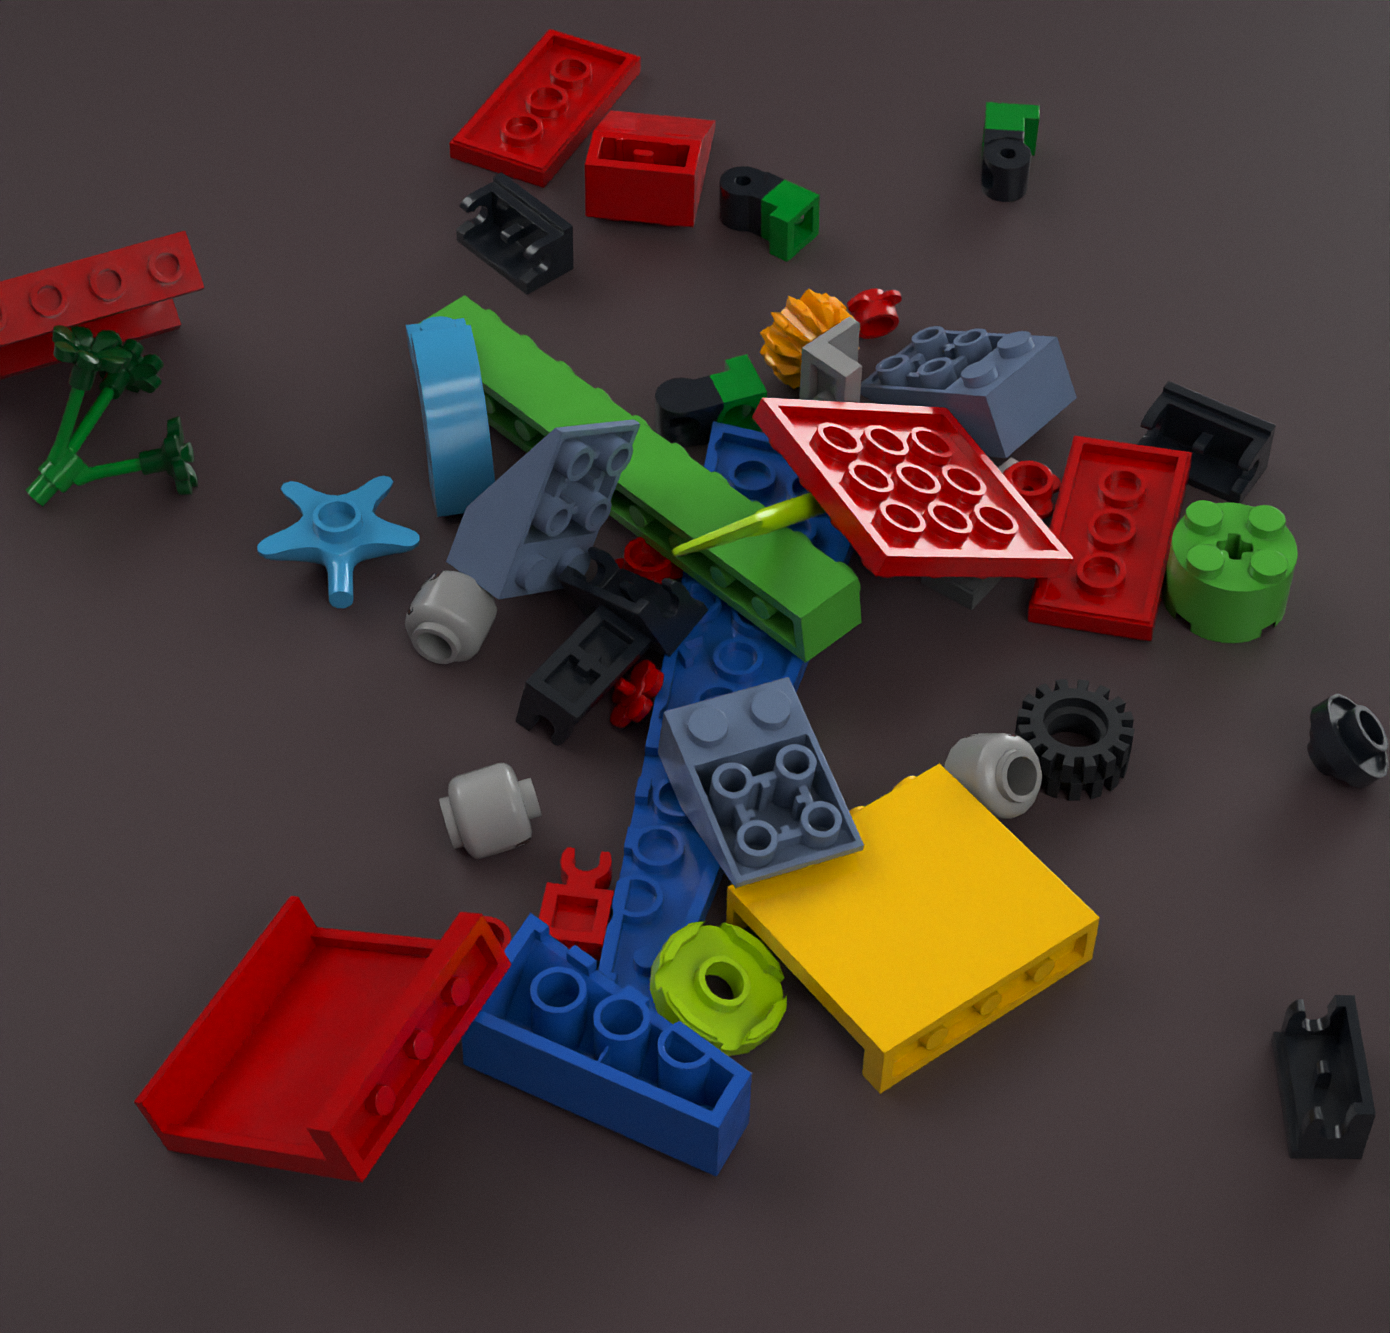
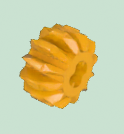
(796, 327)

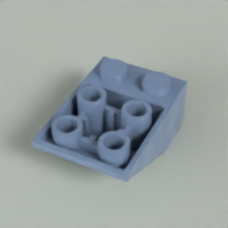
(990, 382)
(544, 510)
(756, 783)

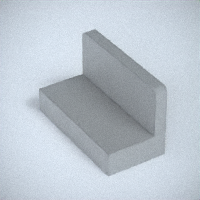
(831, 365)

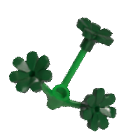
(119, 368)

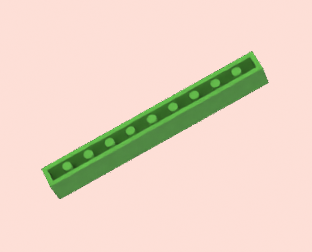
(668, 496)

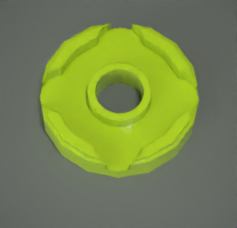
(739, 959)

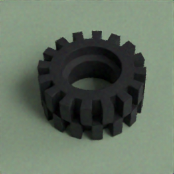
(1080, 713)

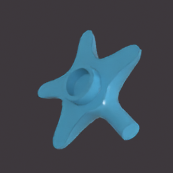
(338, 533)

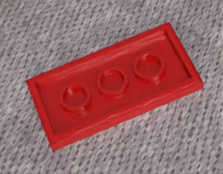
(545, 108)
(1118, 526)

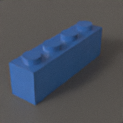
(607, 1055)

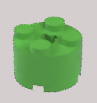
(1230, 570)

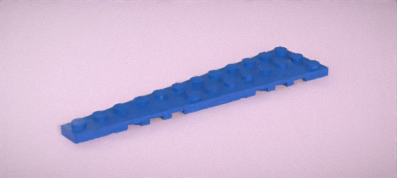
(666, 865)

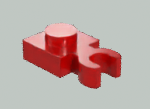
(580, 905)

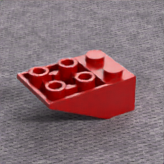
(647, 168)

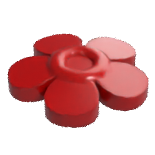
(635, 696)

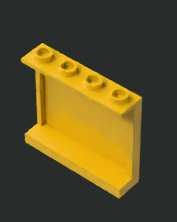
(922, 927)

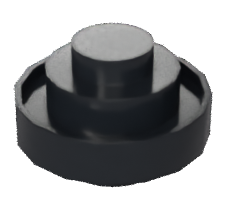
(1347, 742)

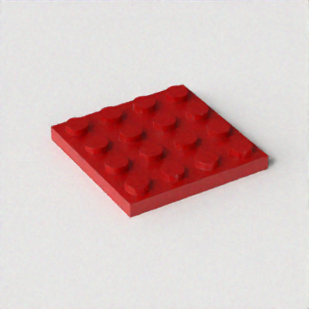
(911, 490)

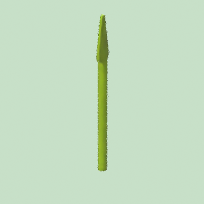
(760, 523)

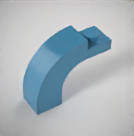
(452, 412)

